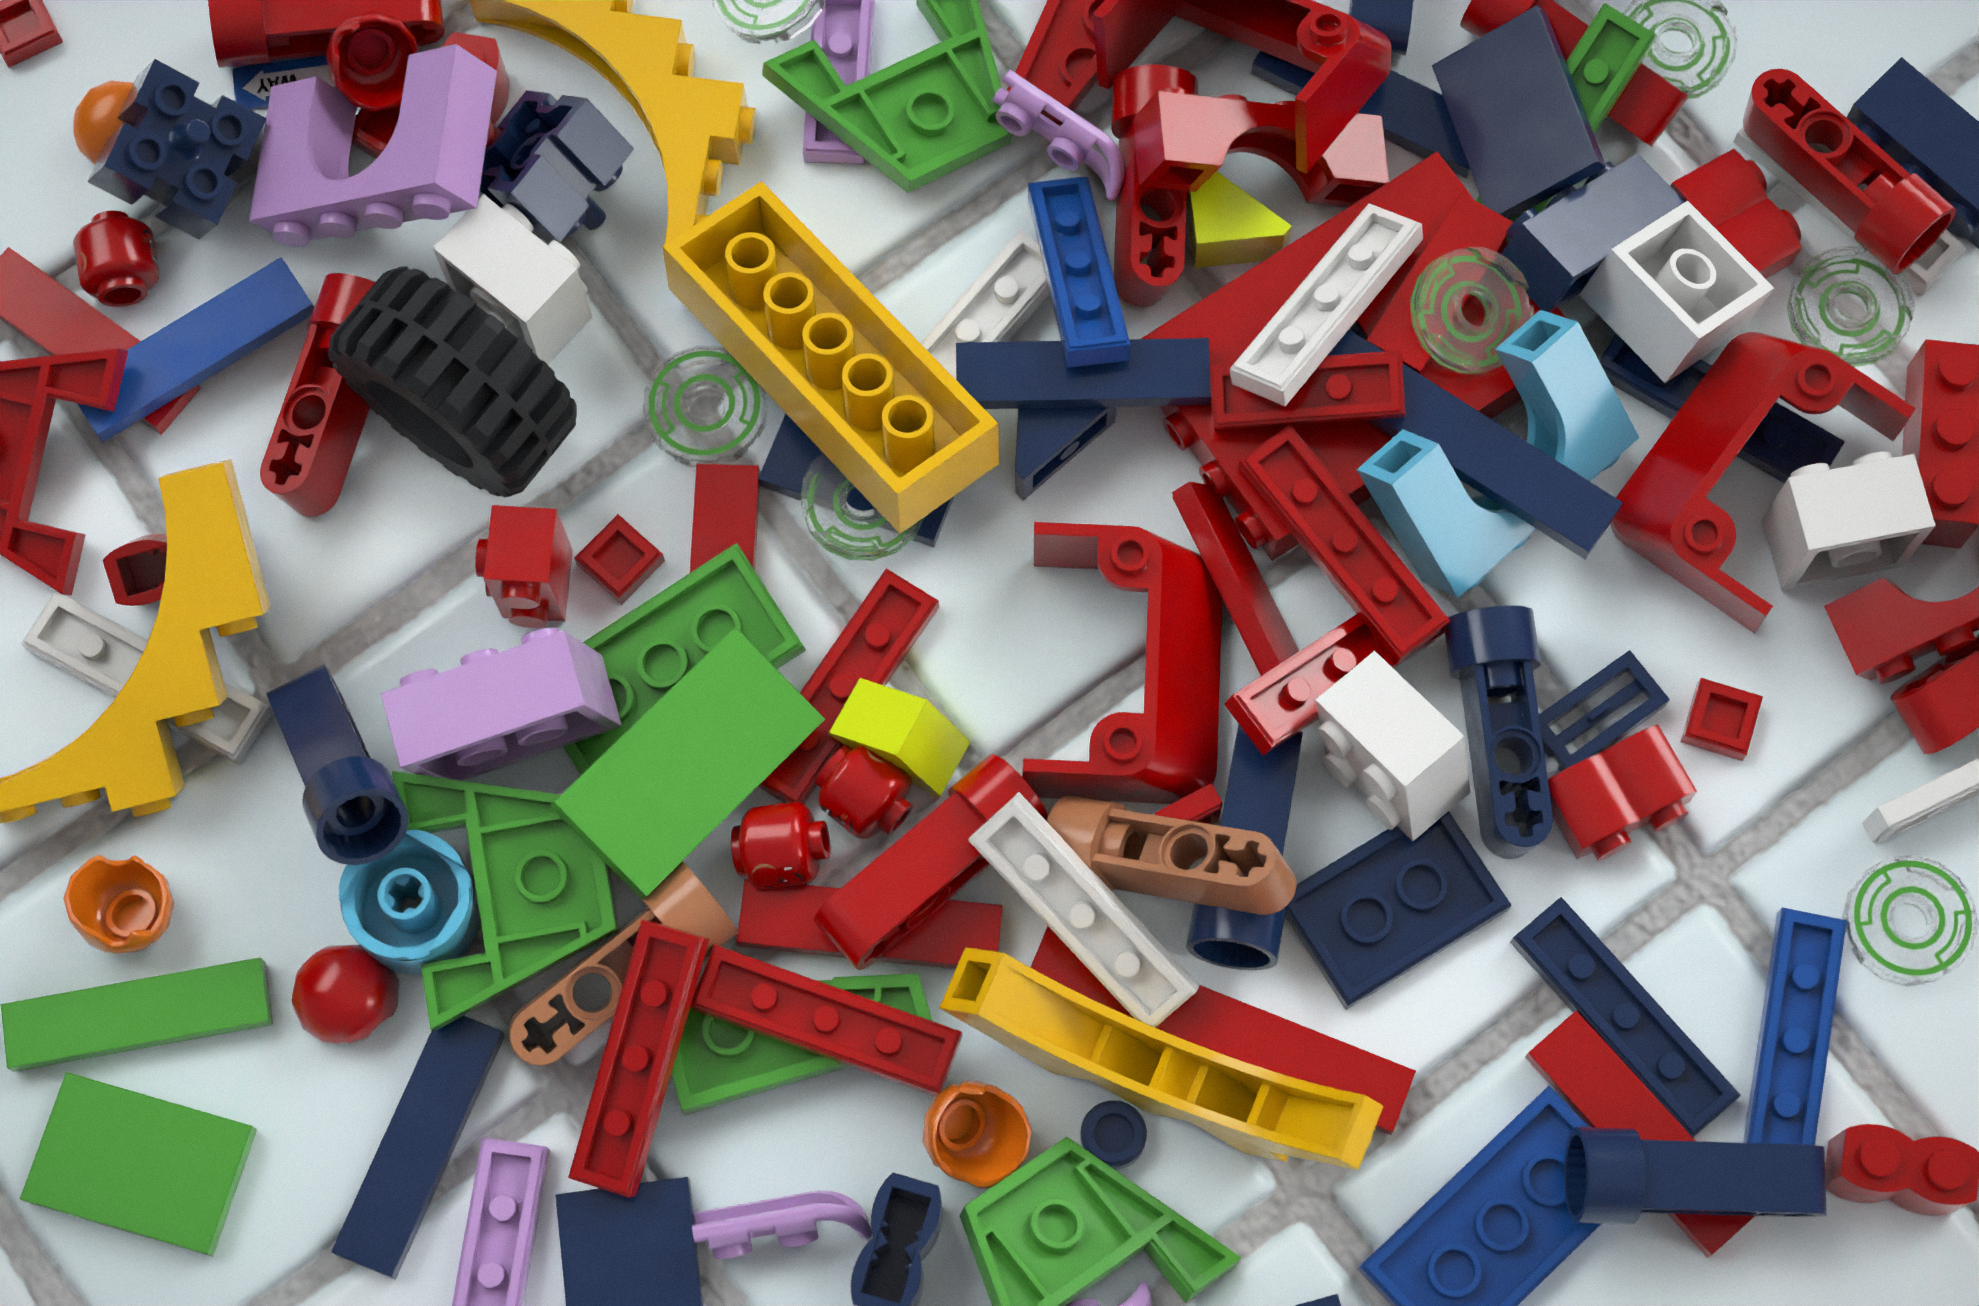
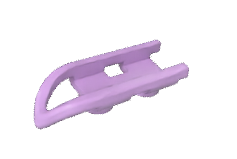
(1069, 143)
(788, 1217)

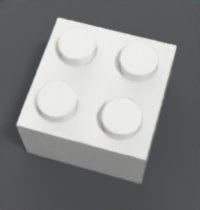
(515, 276)
(1676, 291)
(1847, 519)
(1392, 747)

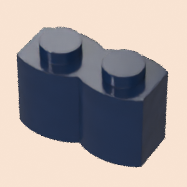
(904, 1231)

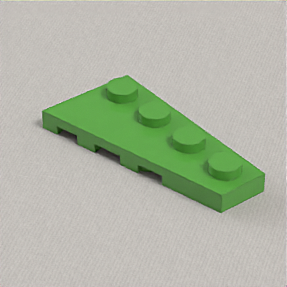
(729, 1062)

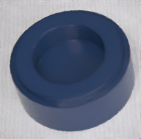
(1114, 1133)

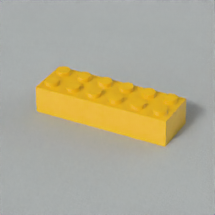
(832, 356)

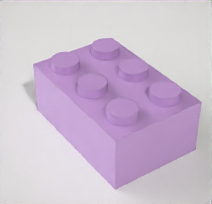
(500, 707)

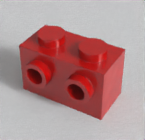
(526, 564)

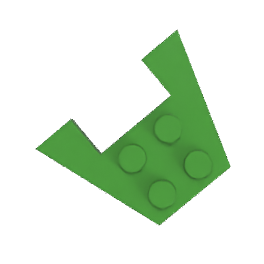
(915, 114)
(534, 882)
(1073, 1223)

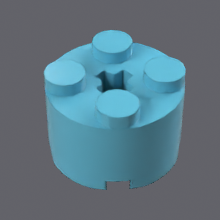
(433, 931)

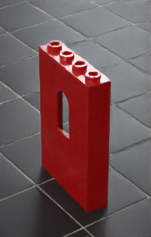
(1246, 305)

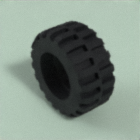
(453, 381)

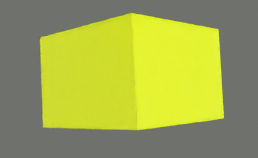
(1232, 225)
(903, 731)

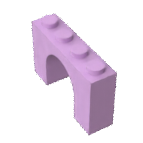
(422, 173)

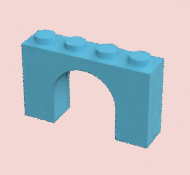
(1570, 418)

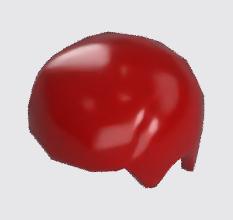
(370, 60)
(343, 994)

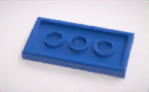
(1492, 1225)

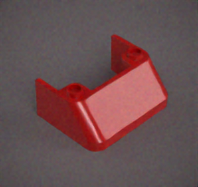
(1341, 51)
(1665, 498)
(1175, 740)

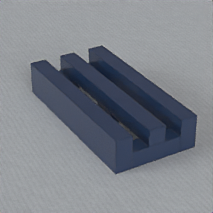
(1555, 745)

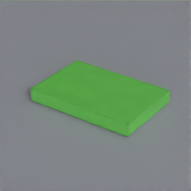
(138, 1164)

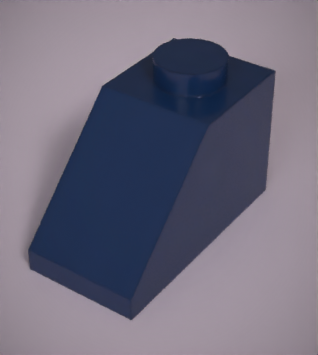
(1053, 438)

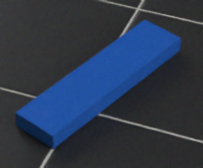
(1078, 272)
(203, 344)
(1795, 1029)

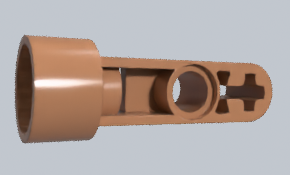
(1155, 855)
(676, 902)

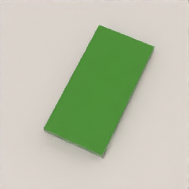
(675, 630)
(687, 763)

